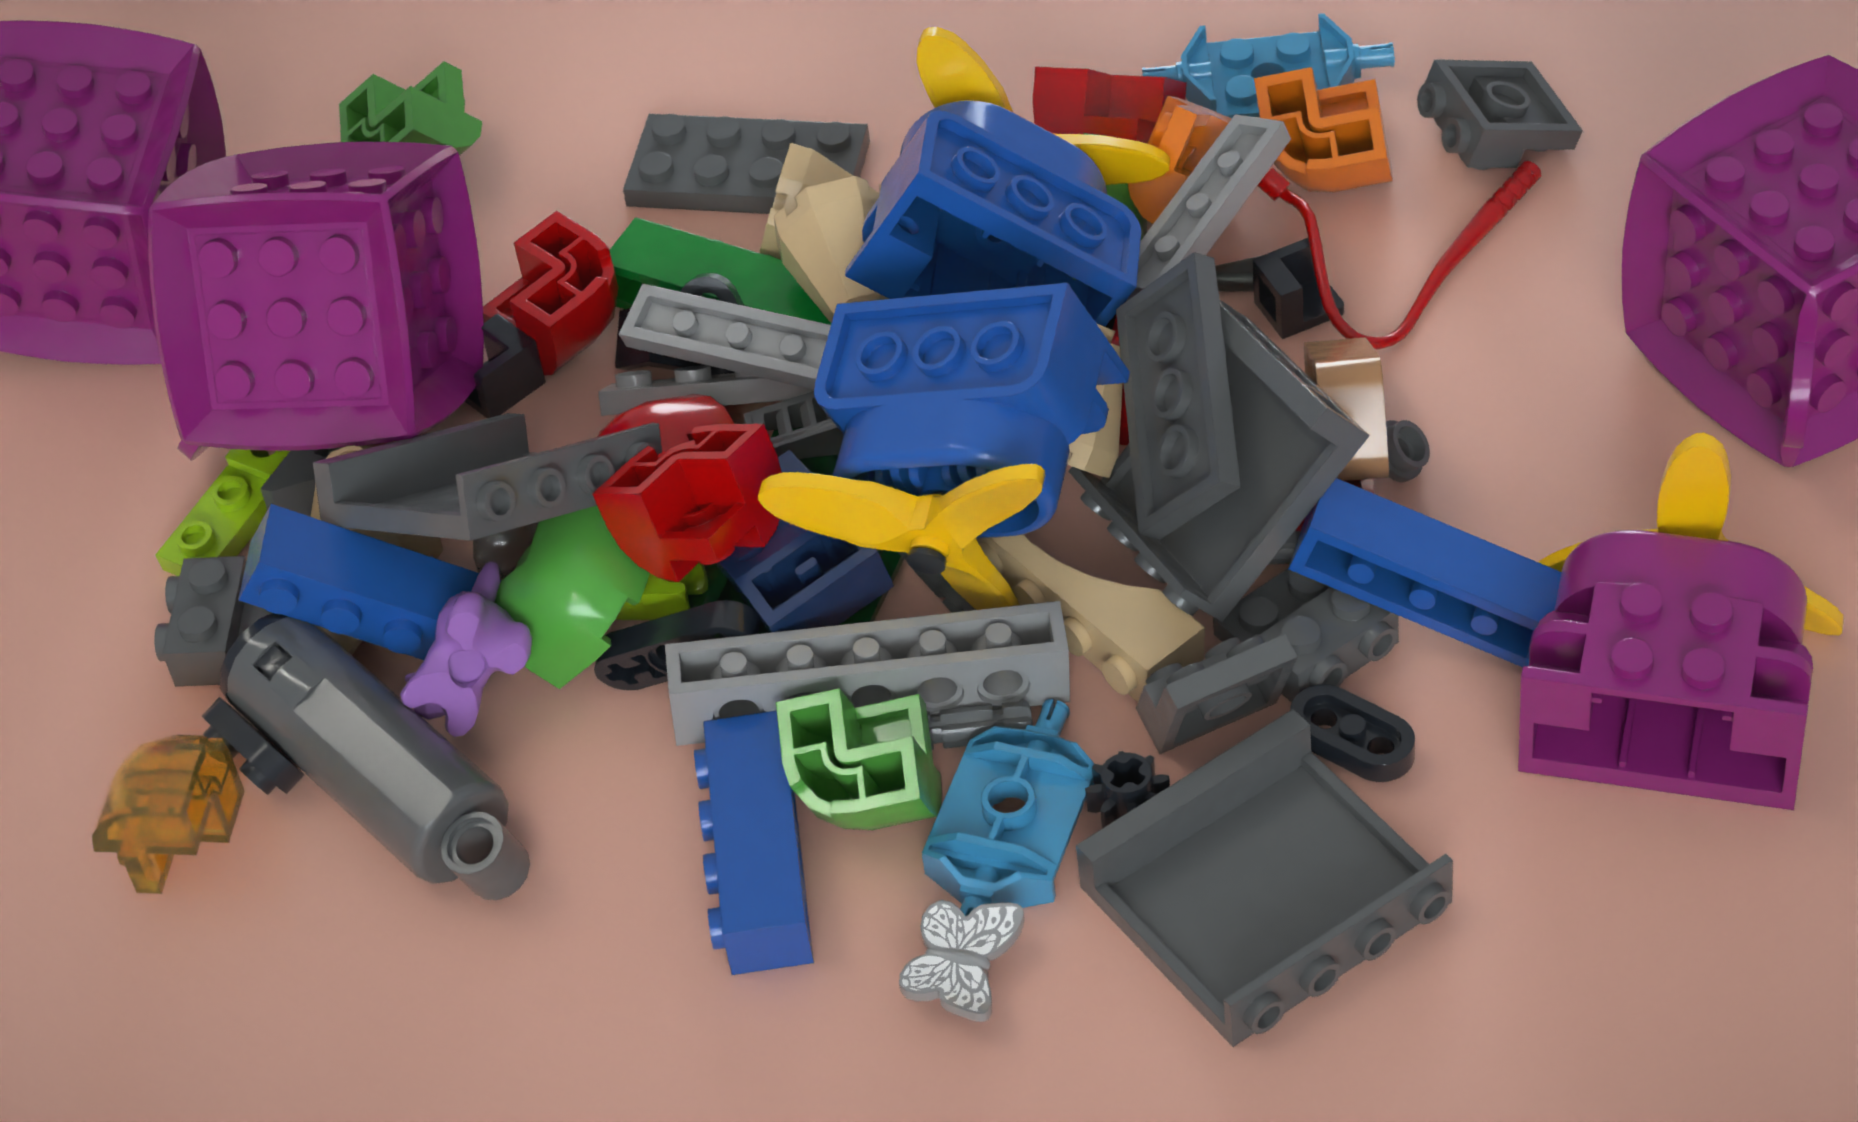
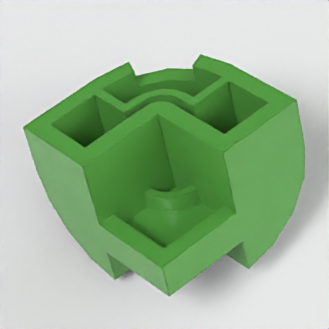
(420, 114)
(570, 593)
(860, 763)

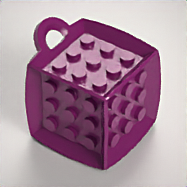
(86, 147)
(1751, 261)
(316, 296)

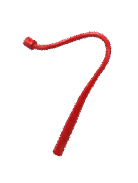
(1479, 226)

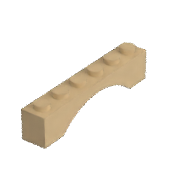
(1113, 625)

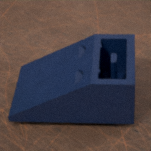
(804, 575)

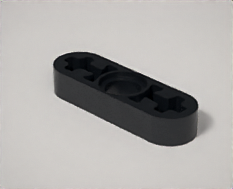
(639, 653)

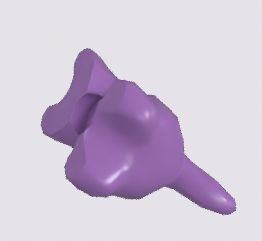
(469, 646)

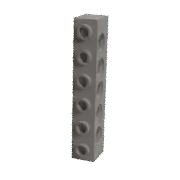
(942, 657)

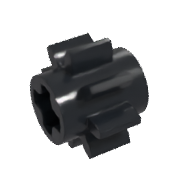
(1123, 785)

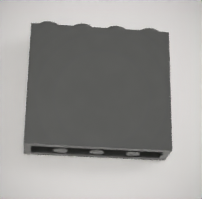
(1288, 455)
(470, 479)
(1260, 880)

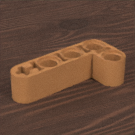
(1354, 379)

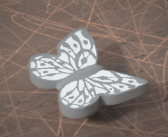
(959, 956)

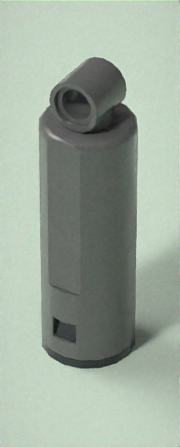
(374, 756)

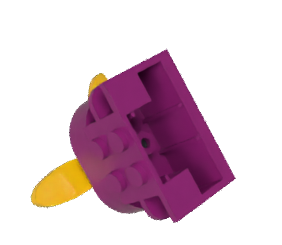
(1675, 653)

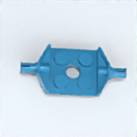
(1224, 71)
(1013, 855)

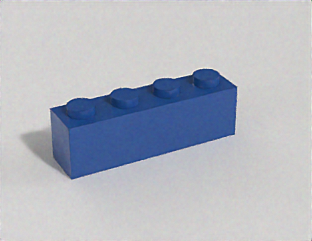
(1425, 571)
(349, 581)
(755, 844)

